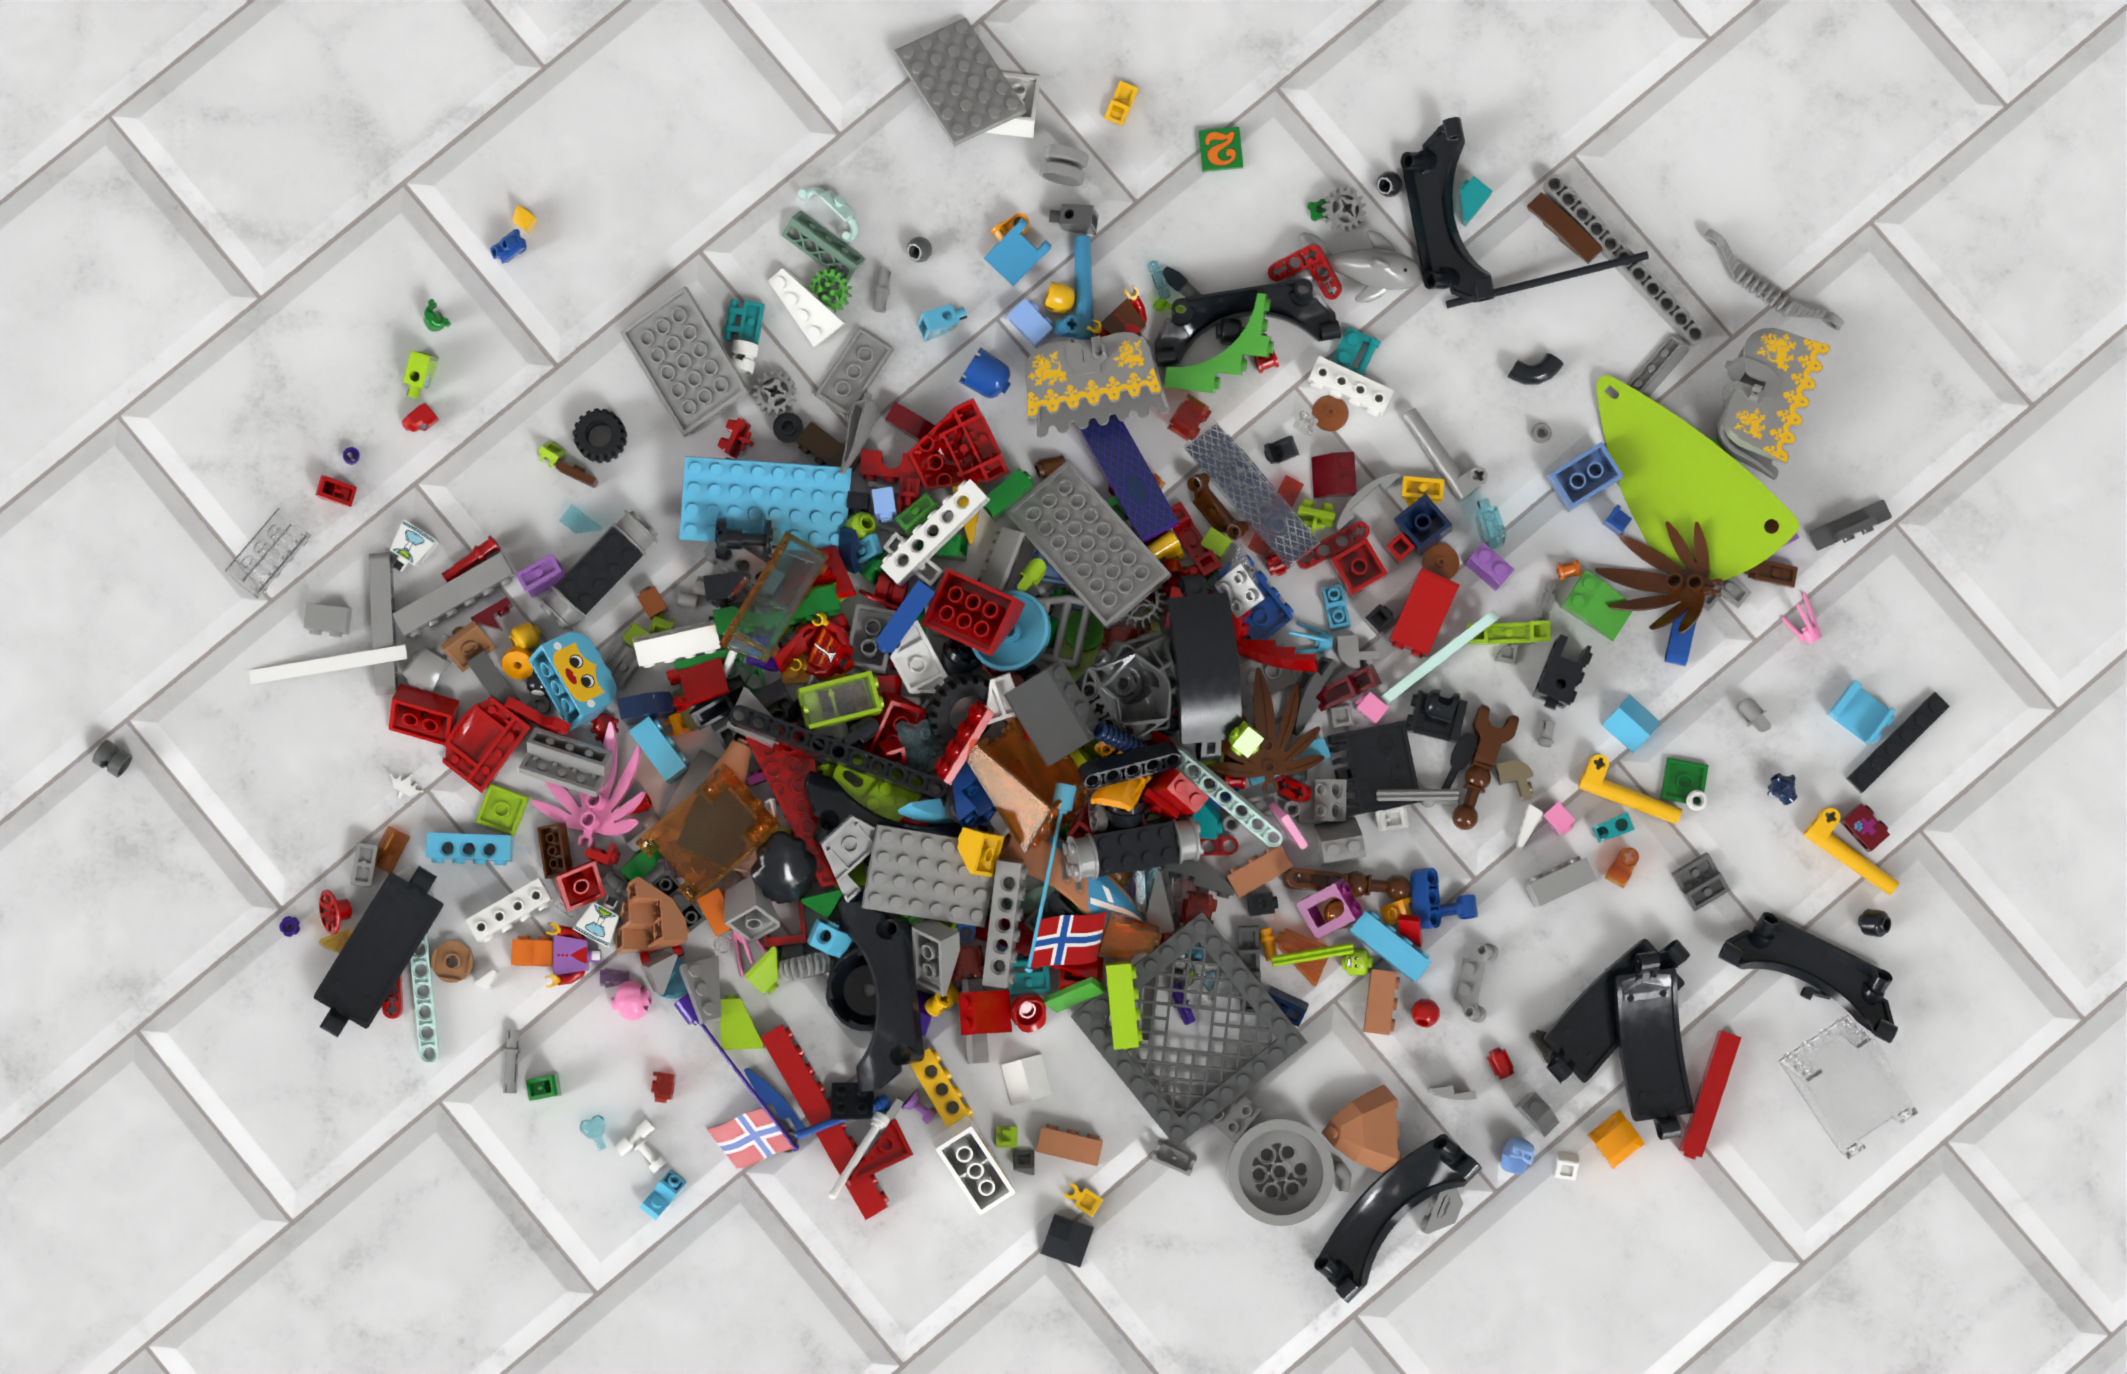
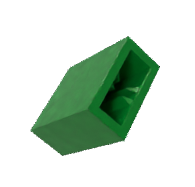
(1008, 493)

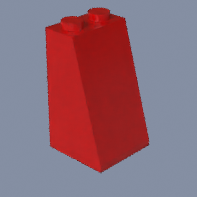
(1423, 613)

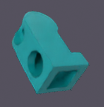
(1613, 827)

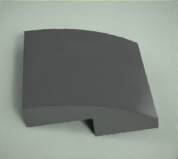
(1700, 881)

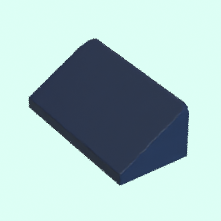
(1290, 1005)

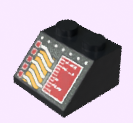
(725, 587)

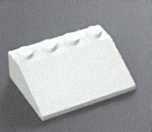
(1027, 90)

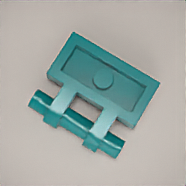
(750, 324)

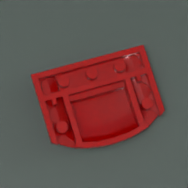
(484, 742)

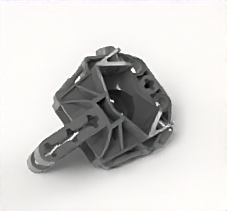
(1153, 695)

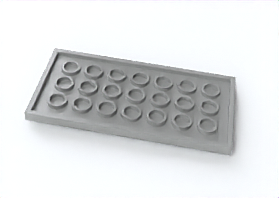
(1088, 544)

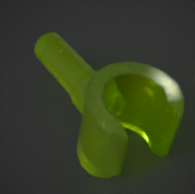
(1160, 304)

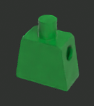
(954, 549)

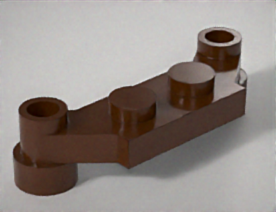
(1213, 509)

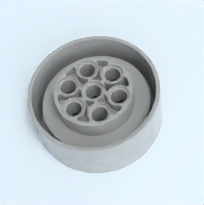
(1312, 1186)

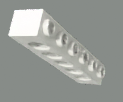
(932, 544)

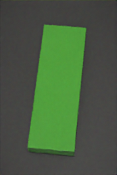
(1074, 994)

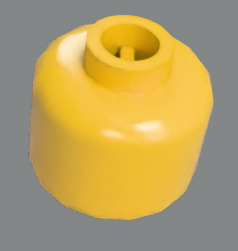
(525, 636)

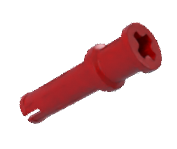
(478, 554)

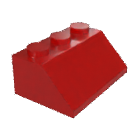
(895, 710)
(423, 714)

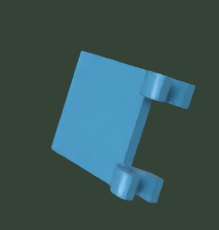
(1015, 254)

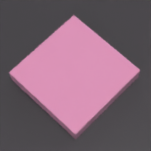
(1287, 825)

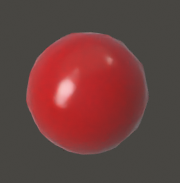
(1425, 1013)

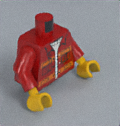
(830, 651)

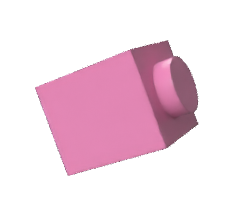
(1371, 707)
(1558, 819)

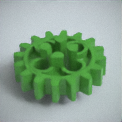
(832, 279)

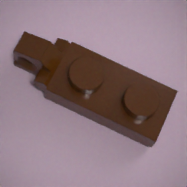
(1774, 573)

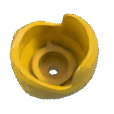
(1059, 298)

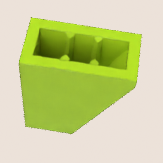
(737, 1026)

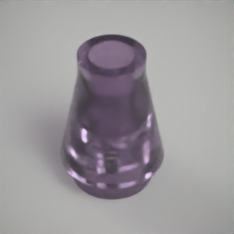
(613, 977)

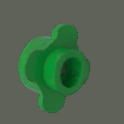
(1315, 215)

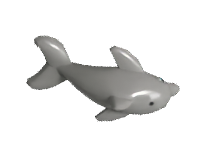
(1376, 267)

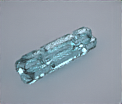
(1159, 280)

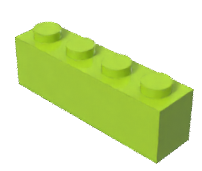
(1122, 1005)

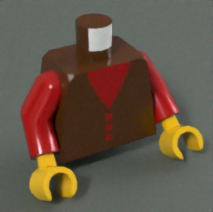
(1127, 317)

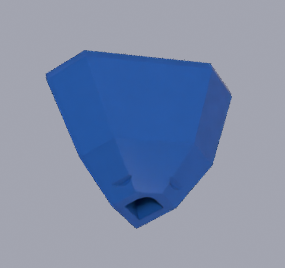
(971, 800)

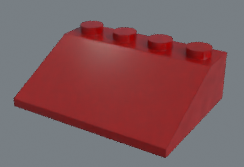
(972, 612)

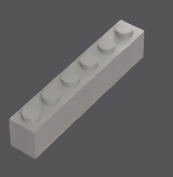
(454, 595)

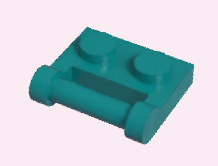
(1349, 348)
(1030, 982)

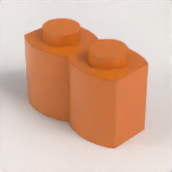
(532, 952)

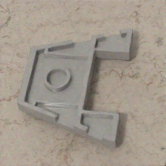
(846, 849)

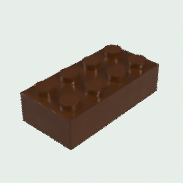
(554, 849)

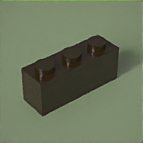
(823, 447)

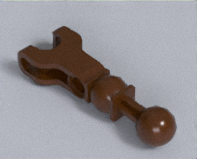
(1482, 763)
(1396, 887)

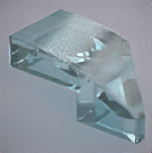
(578, 521)

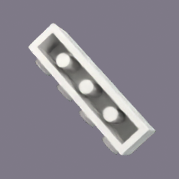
(1350, 386)
(676, 643)
(509, 910)

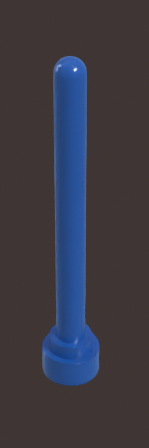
(880, 1103)

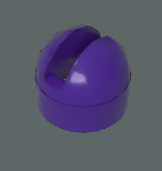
(354, 453)

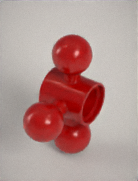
(1176, 571)

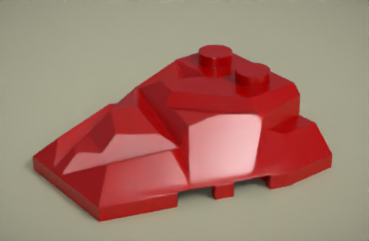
(958, 450)

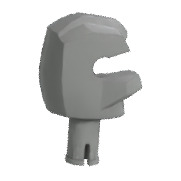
(427, 666)

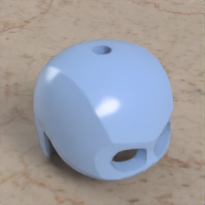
(1516, 1155)

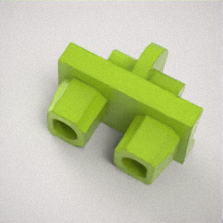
(1314, 517)

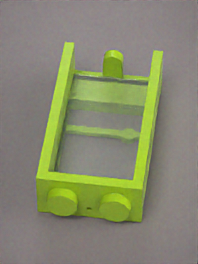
(840, 700)

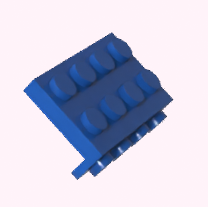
(1268, 614)

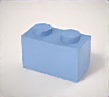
(1031, 322)
(884, 504)

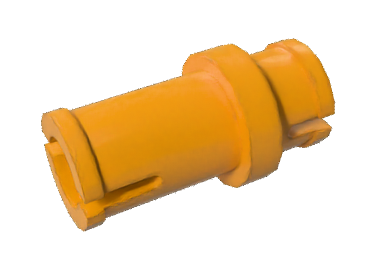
(1267, 940)

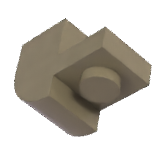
(1516, 772)

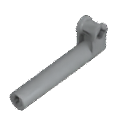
(1460, 485)

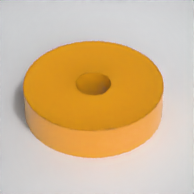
(513, 669)

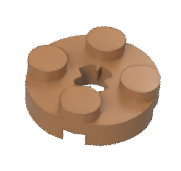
(443, 969)

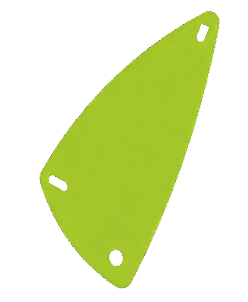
(1688, 479)

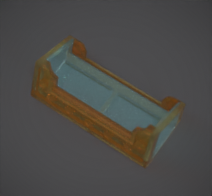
(775, 599)

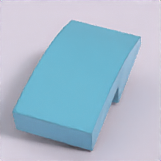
(1336, 607)

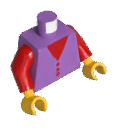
(570, 955)

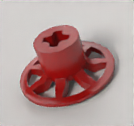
(336, 911)

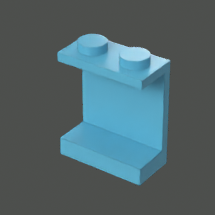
(1861, 713)

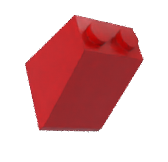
(1177, 791)

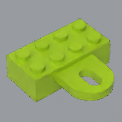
(876, 794)

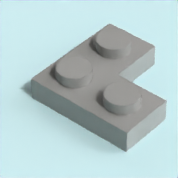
(1731, 590)

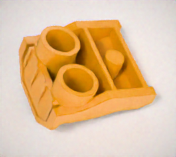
(1120, 795)
(1616, 1138)

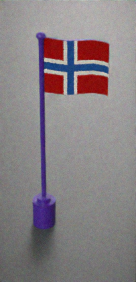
(752, 1134)

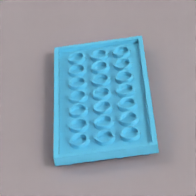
(794, 496)

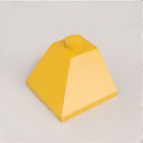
(980, 851)

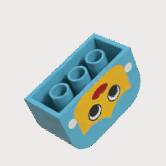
(574, 677)

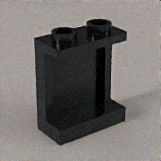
(1423, 725)

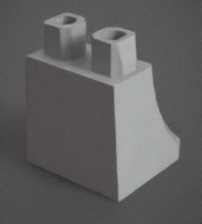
(749, 910)

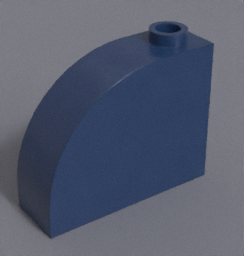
(638, 707)

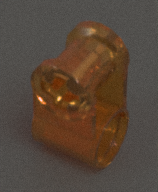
(1620, 870)

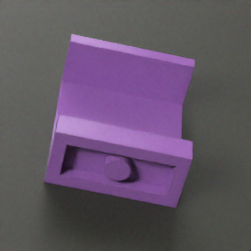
(1489, 566)
(540, 575)

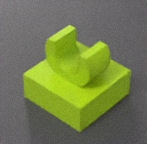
(552, 452)
(659, 624)
(1006, 1136)

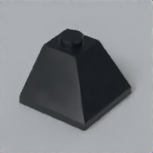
(1067, 1240)

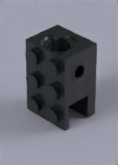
(1561, 676)

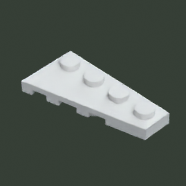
(809, 312)

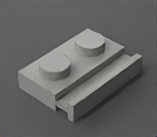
(622, 664)

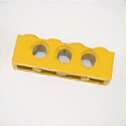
(930, 1084)

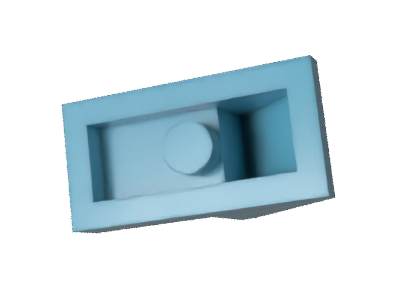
(869, 548)

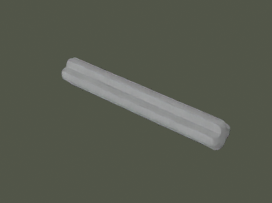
(1417, 795)

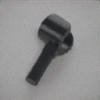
(1808, 992)

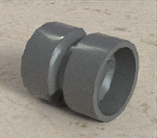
(109, 756)

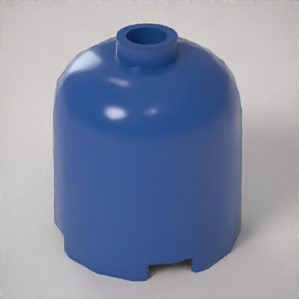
(987, 375)

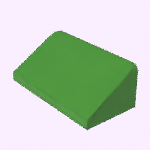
(916, 513)

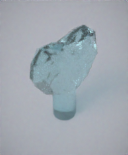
(594, 1130)

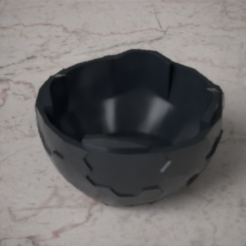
(846, 993)

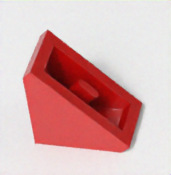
(335, 491)

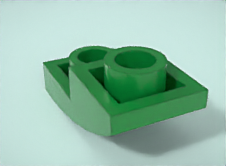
(640, 865)

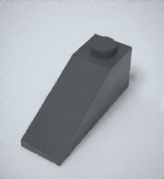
(1162, 906)

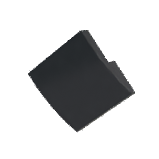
(1053, 906)

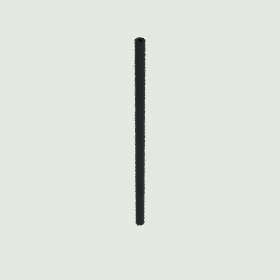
(1557, 277)

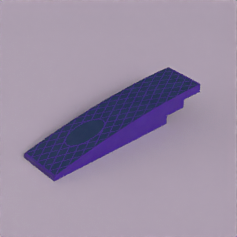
(1129, 477)

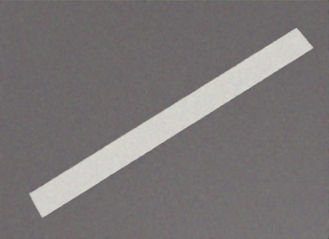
(328, 664)

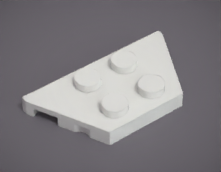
(918, 662)

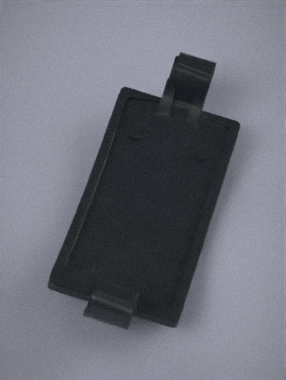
(1205, 667)
(378, 951)
(1588, 1027)
(1652, 1045)

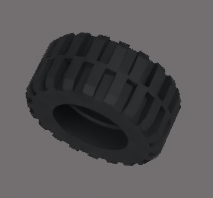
(948, 695)

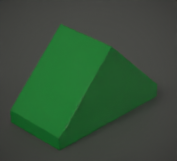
(543, 1087)

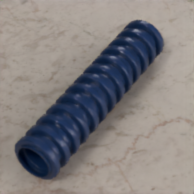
(1117, 738)

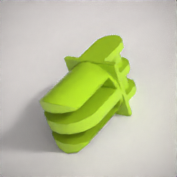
(1032, 574)

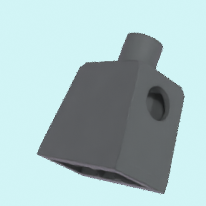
(1083, 218)

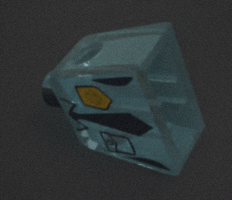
(1490, 524)

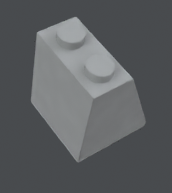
(1339, 841)

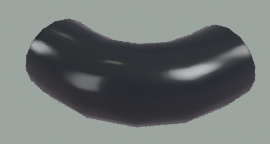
(1537, 373)

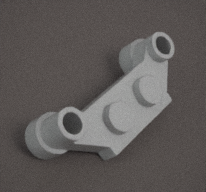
(1261, 803)
(1470, 981)

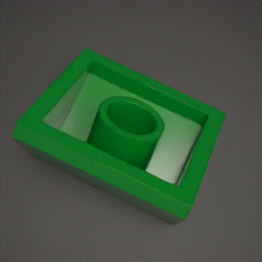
(824, 904)

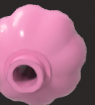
(631, 1000)

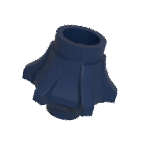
(1783, 788)

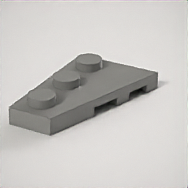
(703, 988)

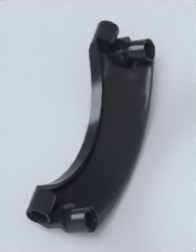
(1359, 1235)

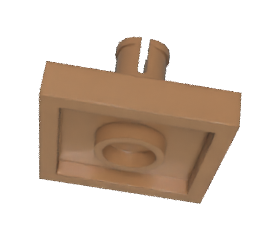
(467, 644)

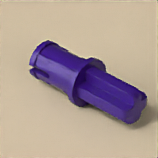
(1185, 1013)

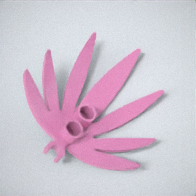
(597, 813)

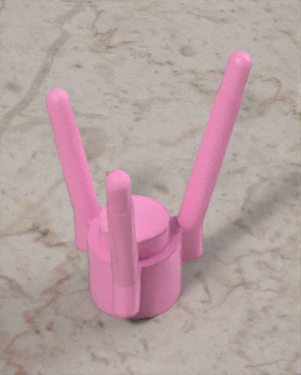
(1810, 631)
(738, 938)

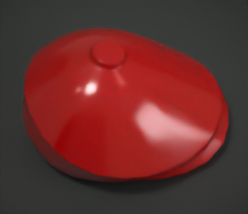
(1028, 1012)

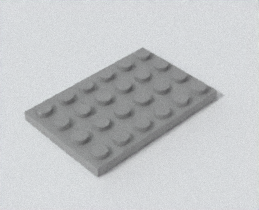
(960, 81)
(685, 361)
(924, 878)

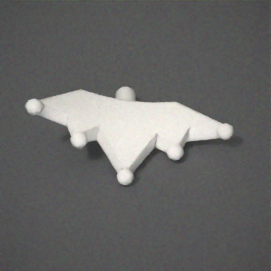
(404, 786)

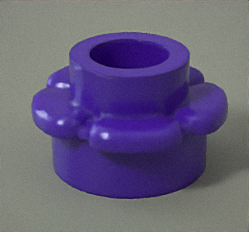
(289, 932)

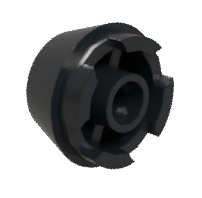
(958, 658)
(1127, 819)

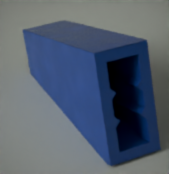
(904, 617)

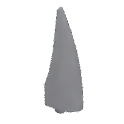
(859, 427)

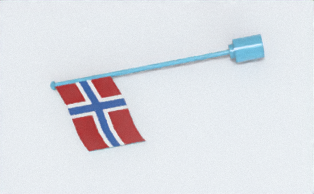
(1064, 937)

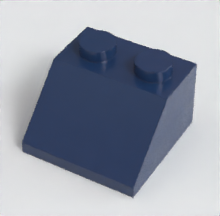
(1423, 524)

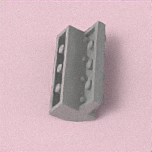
(566, 762)

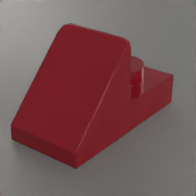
(488, 616)

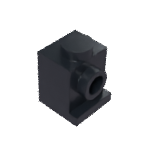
(858, 502)
(1254, 907)

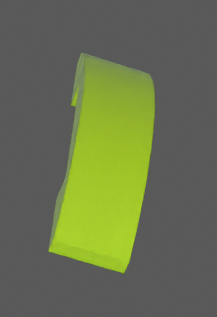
(1514, 633)

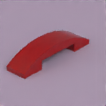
(1191, 541)

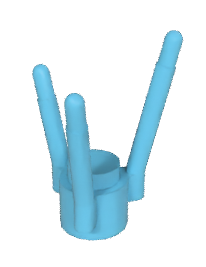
(1322, 639)

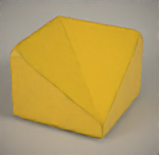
(524, 219)

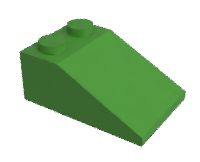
(1590, 603)

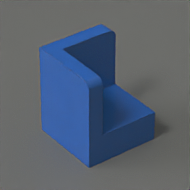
(1617, 520)

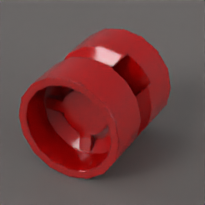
(888, 589)

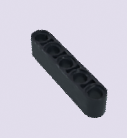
(1130, 765)

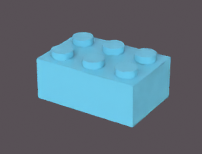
(660, 749)

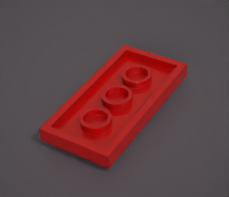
(964, 741)

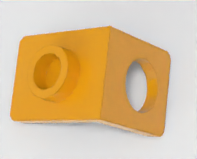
(1391, 911)

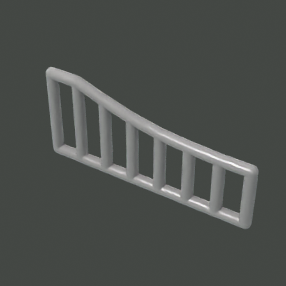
(1067, 601)

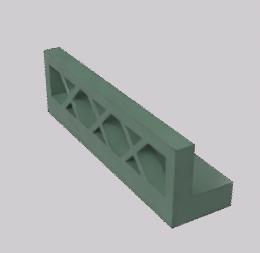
(824, 242)

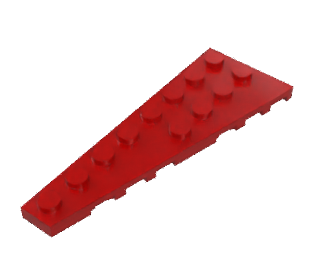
(786, 775)

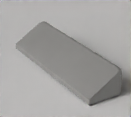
(1659, 365)

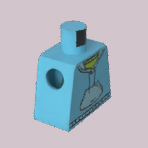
(933, 322)

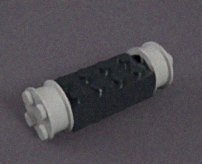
(598, 570)
(1133, 848)

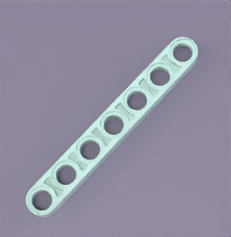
(1439, 657)
(1236, 798)
(428, 1000)

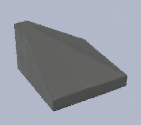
(1023, 1161)

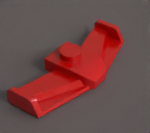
(804, 641)

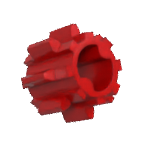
(1274, 565)

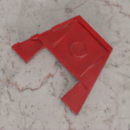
(836, 573)

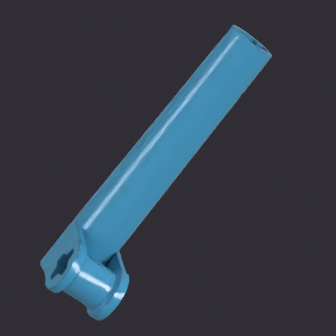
(1076, 325)

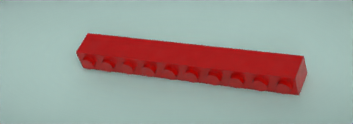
(818, 1109)

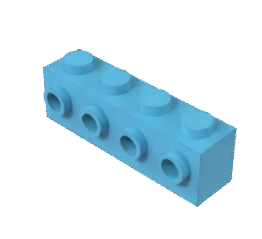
(1389, 946)

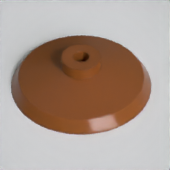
(1330, 412)

